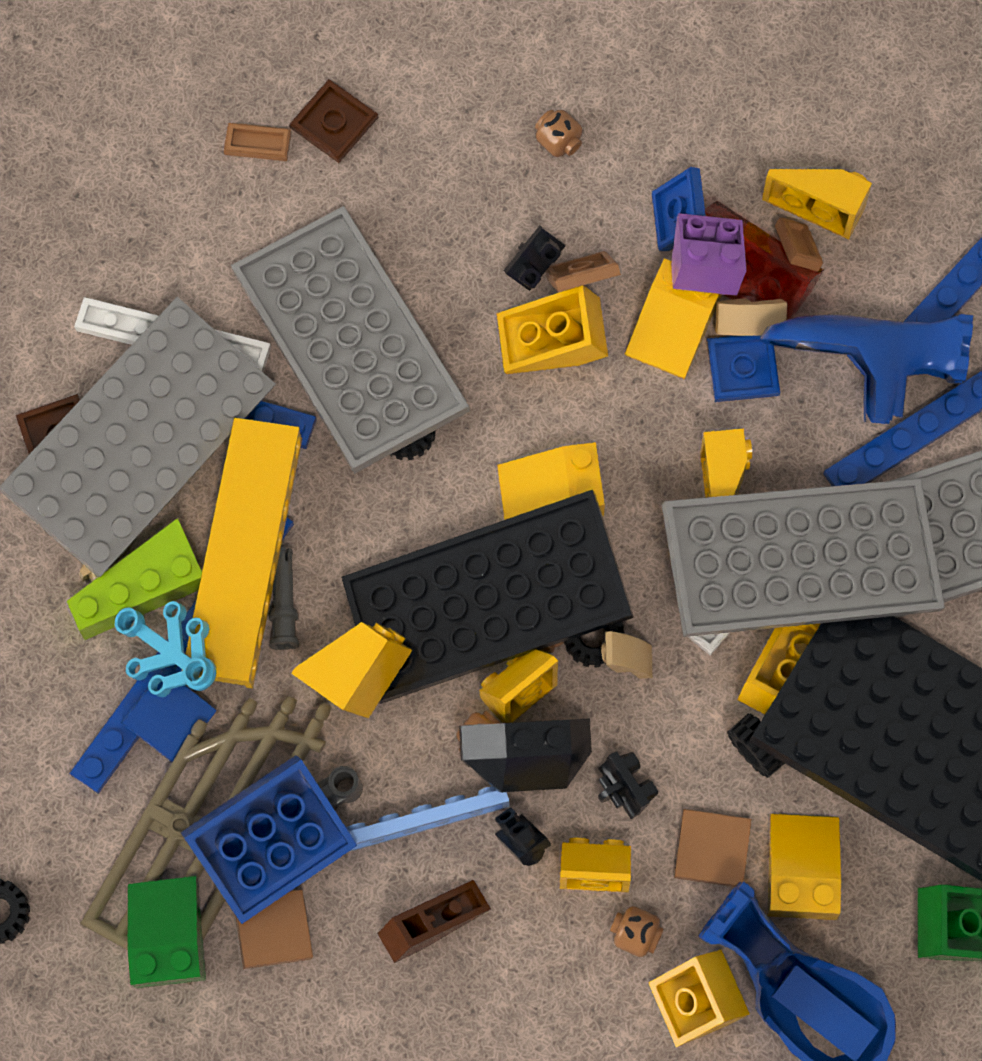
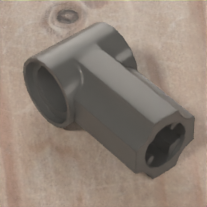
(330, 786)

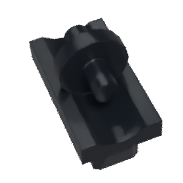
(534, 258)
(622, 787)
(521, 837)

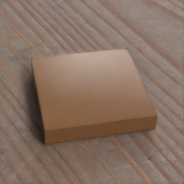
(582, 271)
(712, 848)
(276, 933)

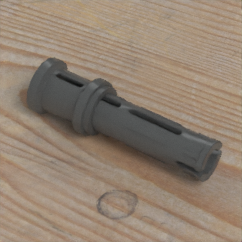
(283, 612)

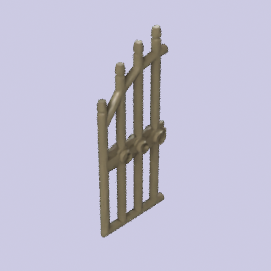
(171, 819)

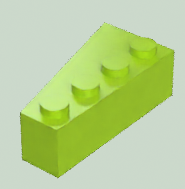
(143, 580)

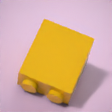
(356, 667)

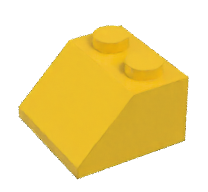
(595, 865)
(698, 997)

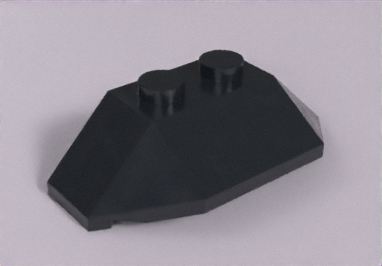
(526, 753)

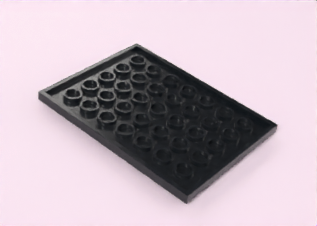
(889, 730)

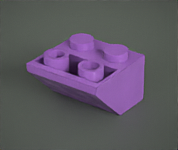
(708, 254)

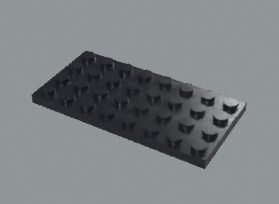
(494, 592)

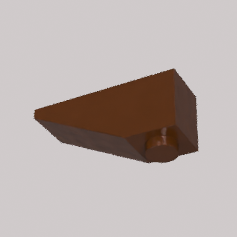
(432, 920)

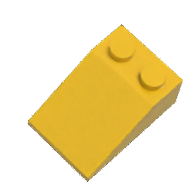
(821, 196)
(671, 324)
(553, 332)
(724, 461)
(549, 478)
(775, 665)
(520, 685)
(804, 867)

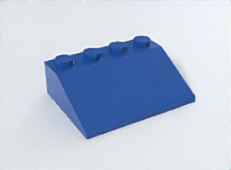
(269, 839)

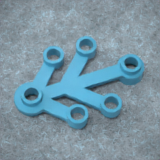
(171, 652)

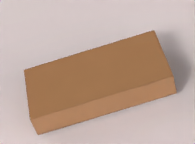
(257, 141)
(798, 244)

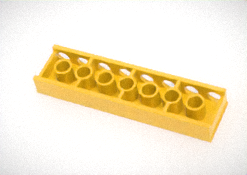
(246, 545)

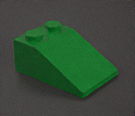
(950, 923)
(165, 933)

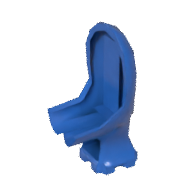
(883, 352)
(794, 983)

